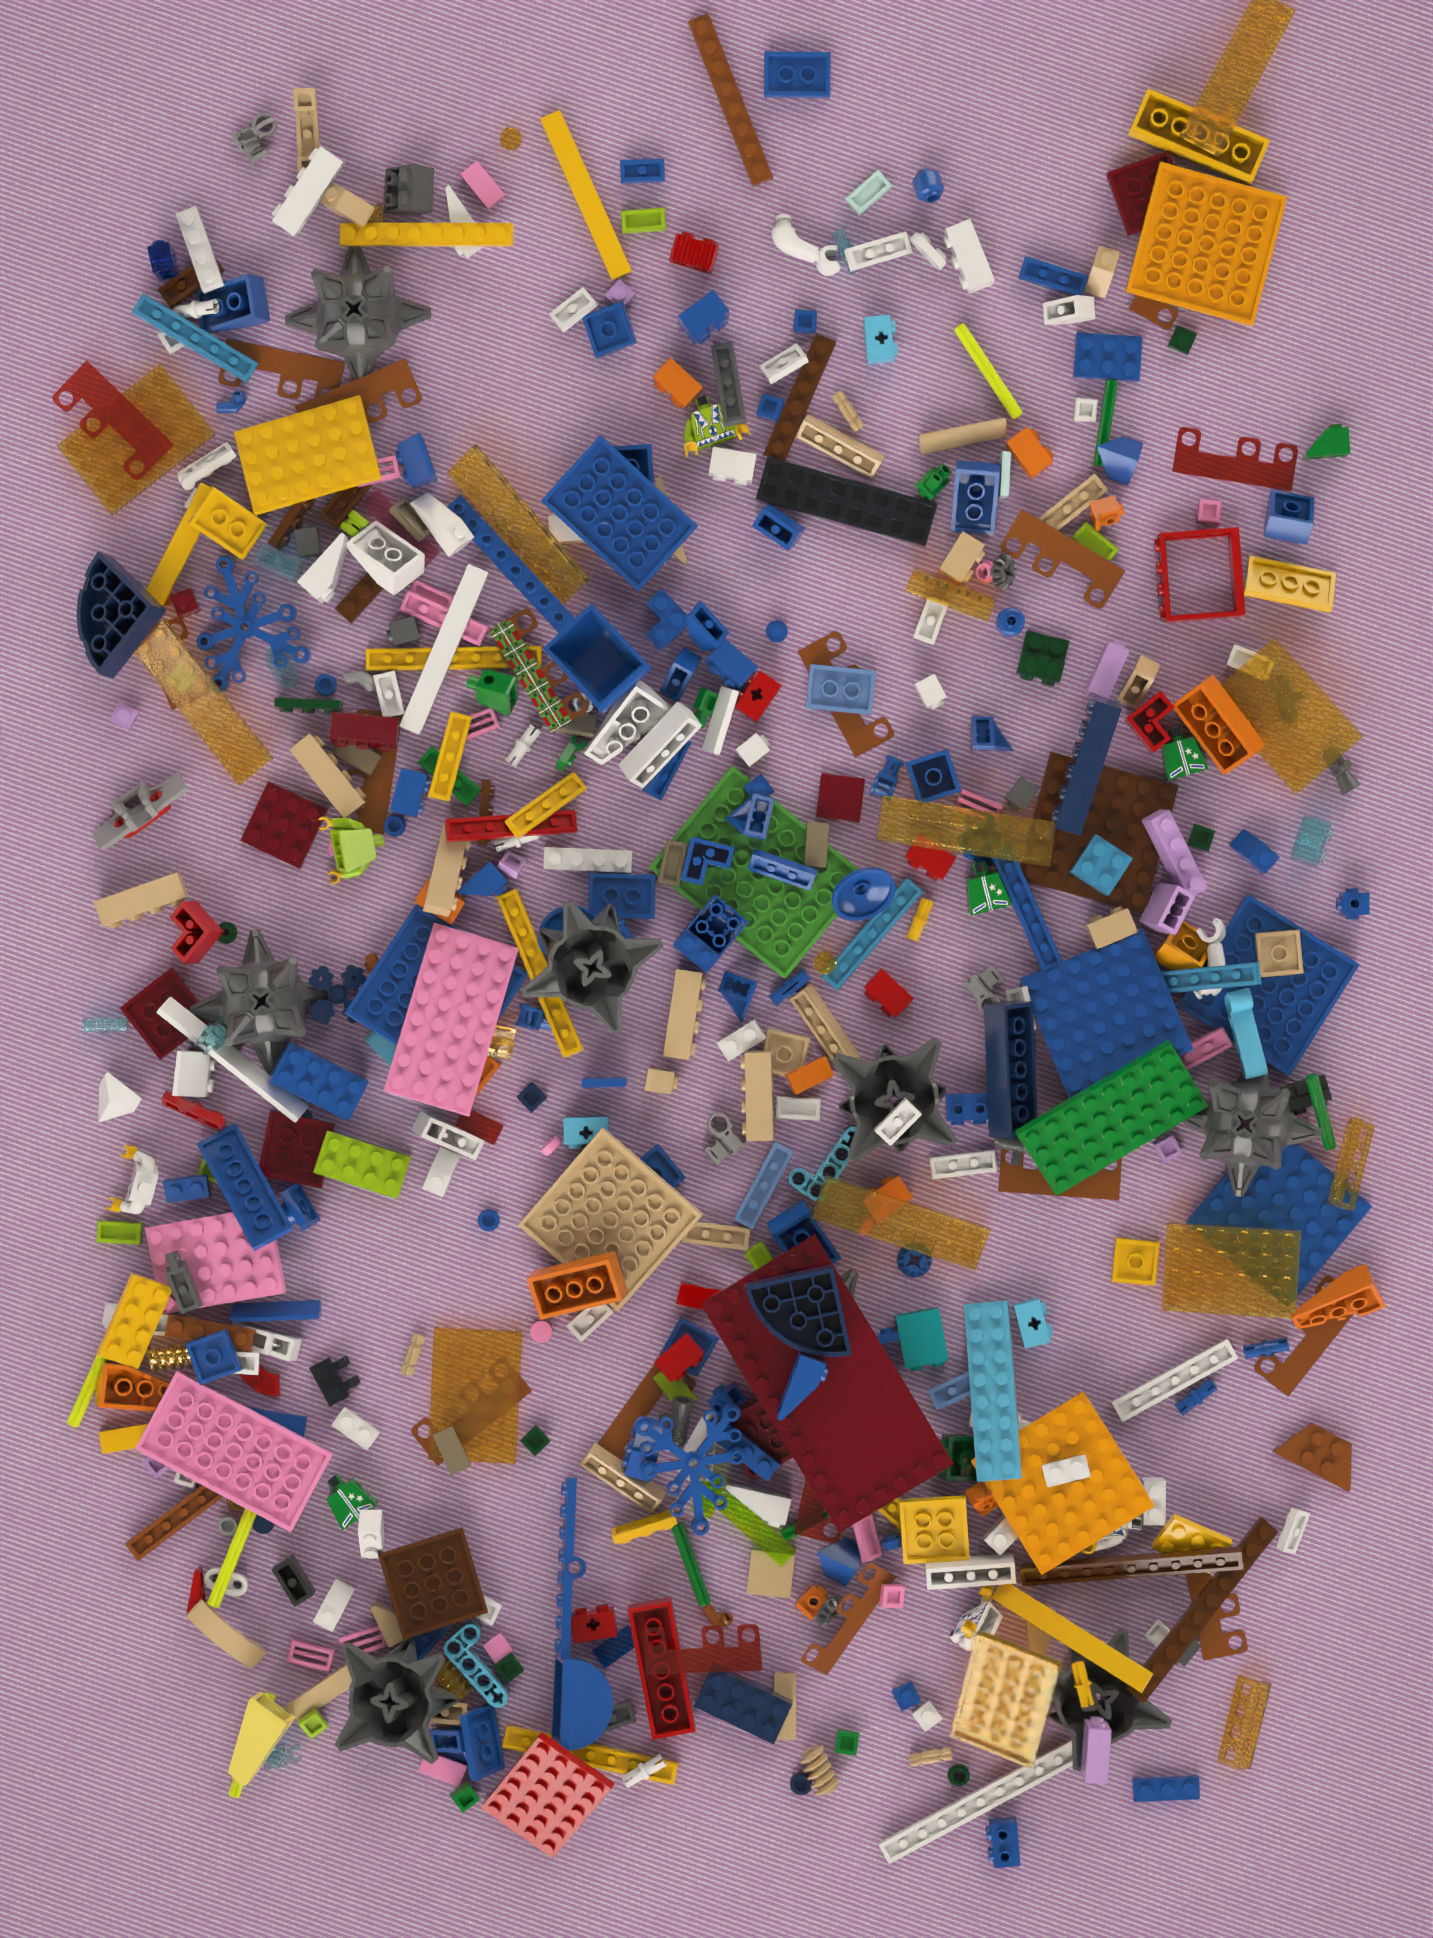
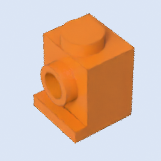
(1105, 511)
(981, 1498)
(812, 1591)

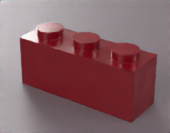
(364, 731)

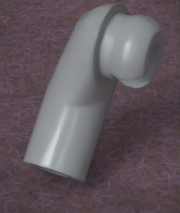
(361, 677)

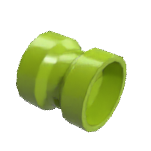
(355, 519)

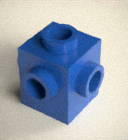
(1360, 900)
(724, 1395)

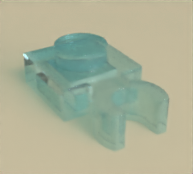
(212, 1037)
(279, 1757)

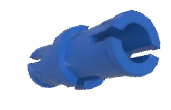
(798, 980)
(1266, 1348)
(1196, 1397)

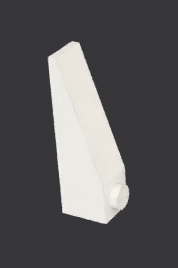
(626, 722)

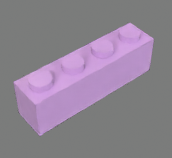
(1174, 851)

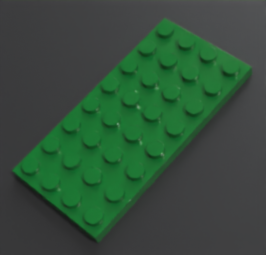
(1112, 1118)

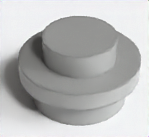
(228, 1524)

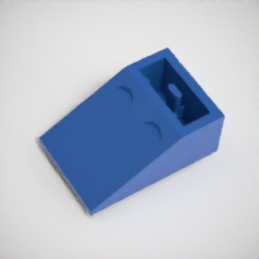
(710, 933)

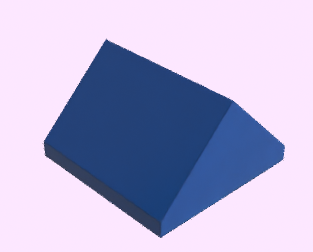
(640, 457)

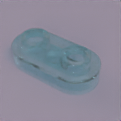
(279, 673)

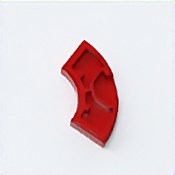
(264, 1383)

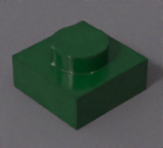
(1182, 340)
(1201, 837)
(535, 1440)
(508, 1667)

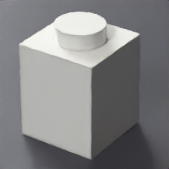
(930, 692)
(753, 749)

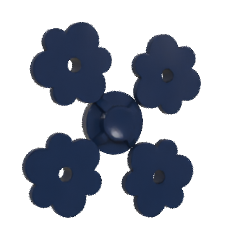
(337, 994)

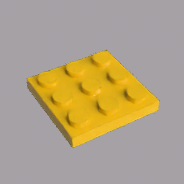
(934, 1529)

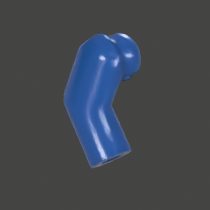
(233, 405)

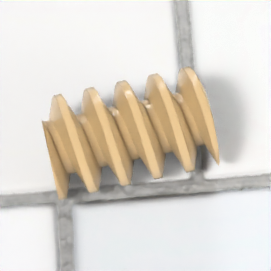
(819, 1770)

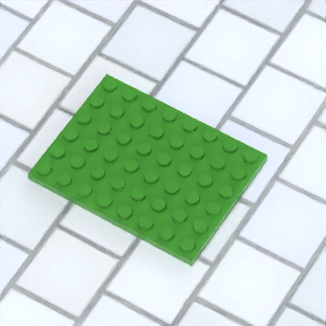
(780, 915)

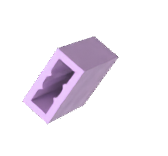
(1107, 670)
(1167, 908)
(1096, 1750)

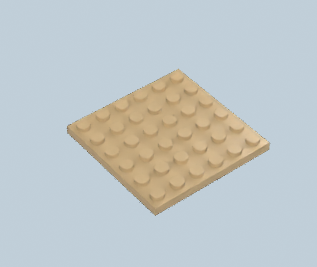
(608, 1205)

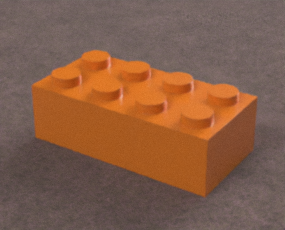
(1218, 725)
(577, 1285)

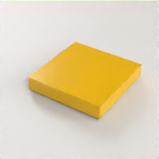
(1135, 1261)

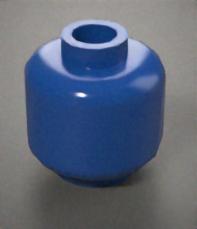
(928, 185)
(1008, 629)

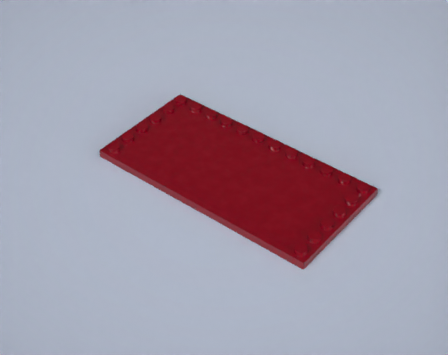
(861, 1428)

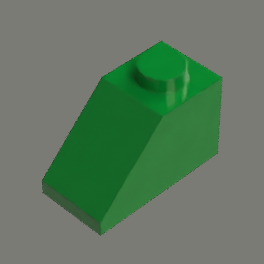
(1330, 444)

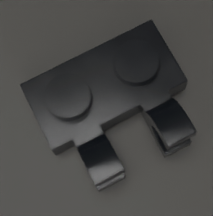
(330, 1382)

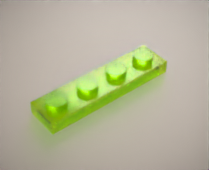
(757, 1530)

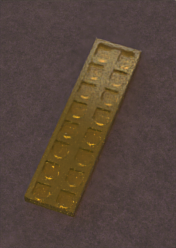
(1237, 74)
(517, 524)
(202, 703)
(965, 831)
(900, 1222)

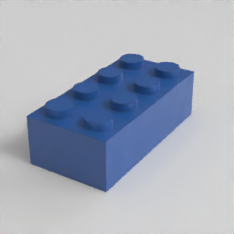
(318, 1080)

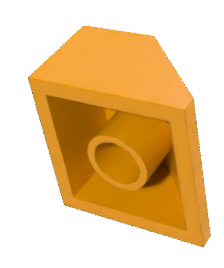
(1182, 950)

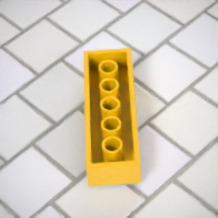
(1162, 121)

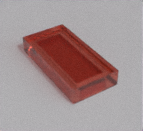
(480, 1126)

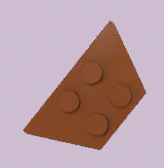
(1320, 1454)

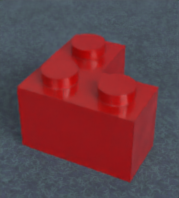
(1145, 721)
(198, 931)

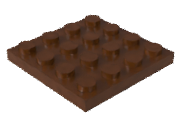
(432, 1583)

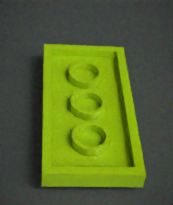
(362, 1164)

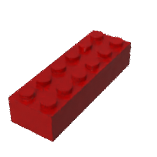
(665, 1695)

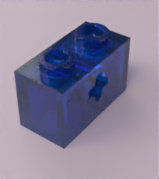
(163, 260)

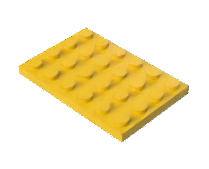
(307, 455)

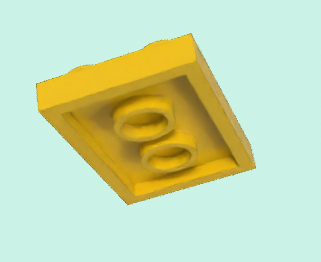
(227, 523)
(1185, 1535)

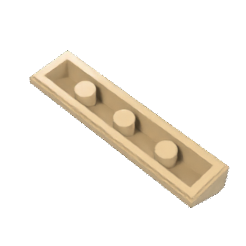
(962, 435)
(839, 446)
(822, 1023)
(610, 1470)
(320, 1693)

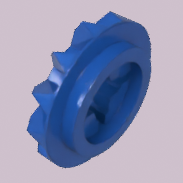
(912, 1270)

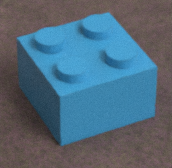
(1101, 865)

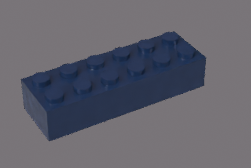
(1087, 764)
(1010, 1067)

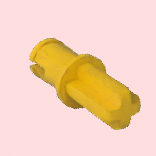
(920, 919)
(1082, 1684)

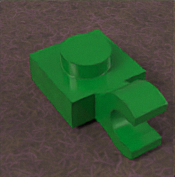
(705, 705)
(567, 756)

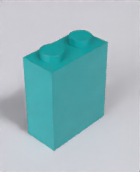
(922, 1338)

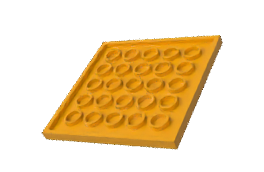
(1206, 244)
(1076, 1514)

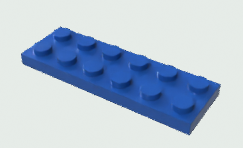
(245, 1187)

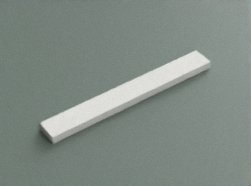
(444, 649)
(234, 1061)

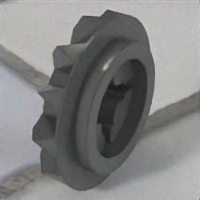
(1003, 578)
(828, 1610)

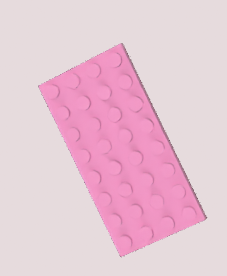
(451, 1019)
(234, 1451)

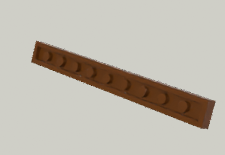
(1135, 1566)
(1203, 1608)

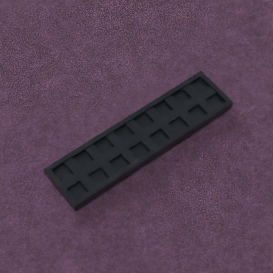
(846, 501)

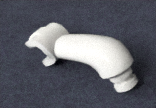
(789, 243)
(1214, 952)

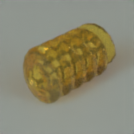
(168, 1357)
(452, 1680)

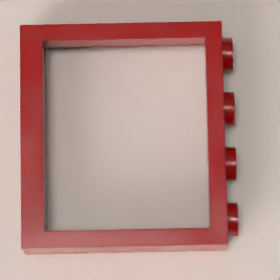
(1235, 570)

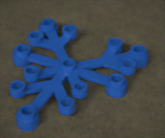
(237, 601)
(695, 1488)

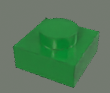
(846, 1742)
(464, 1796)

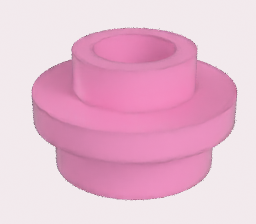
(984, 570)

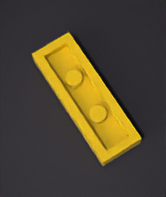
(643, 1527)

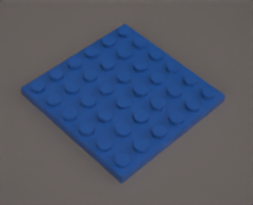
(389, 988)
(1285, 1006)
(1104, 1011)
(1287, 1200)

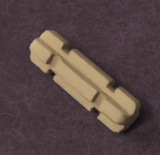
(848, 411)
(412, 1354)
(930, 1756)

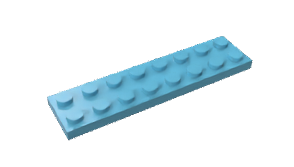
(993, 1391)

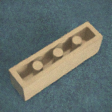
(328, 776)
(445, 876)
(140, 900)
(682, 1014)
(759, 1095)

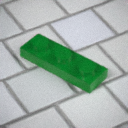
(463, 788)

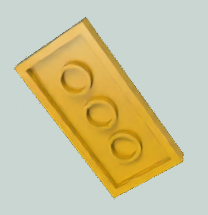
(1290, 584)
(134, 1320)

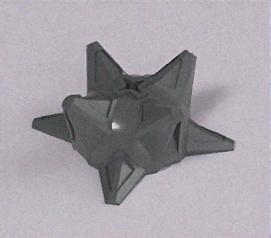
(352, 335)
(591, 963)
(239, 998)
(888, 1077)
(1270, 1124)
(393, 1699)
(1116, 1704)

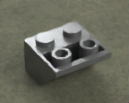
(409, 190)

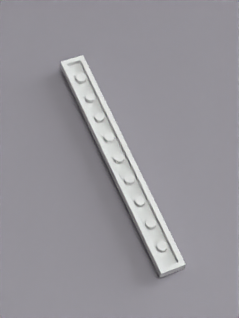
(977, 1803)

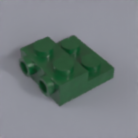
(1042, 658)
(961, 1452)

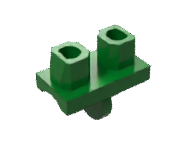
(933, 481)

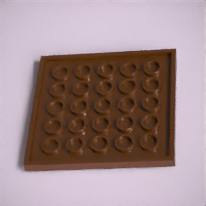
(1115, 816)

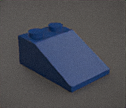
(240, 304)
(975, 497)
(796, 1226)
(803, 1380)

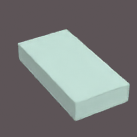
(868, 192)
(1004, 481)

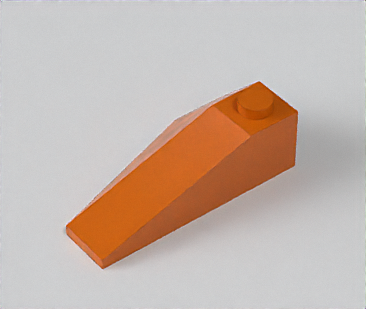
(1346, 1295)
(128, 1388)

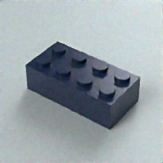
(744, 1704)

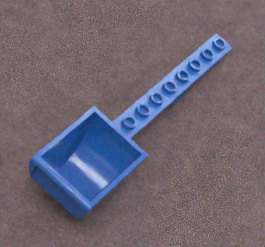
(587, 645)
(580, 1690)

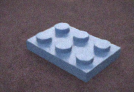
(841, 689)

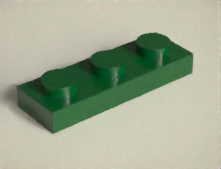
(308, 705)

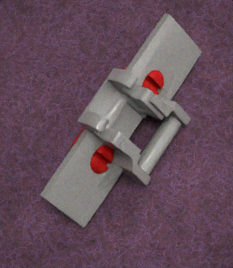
(130, 822)

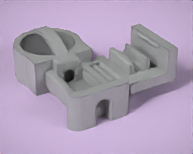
(249, 138)
(983, 985)
(727, 1142)

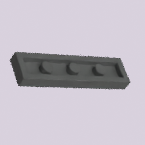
(728, 384)

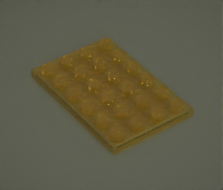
(102, 458)
(1290, 715)
(1231, 1270)
(476, 1391)
(1005, 1699)

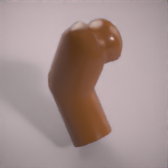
(717, 1618)

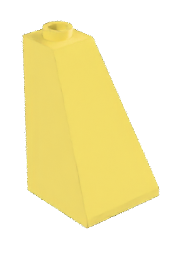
(259, 1734)

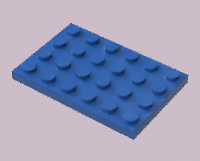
(619, 513)

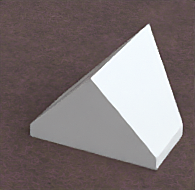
(115, 1099)

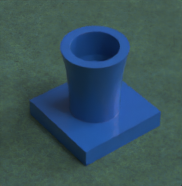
(298, 1207)

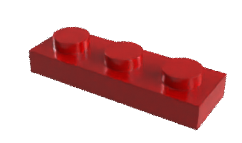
(194, 1110)

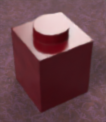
(185, 603)

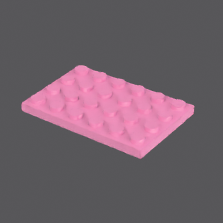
(218, 1259)

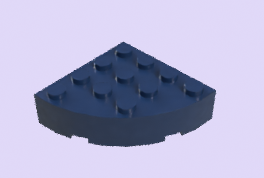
(113, 615)
(803, 1310)

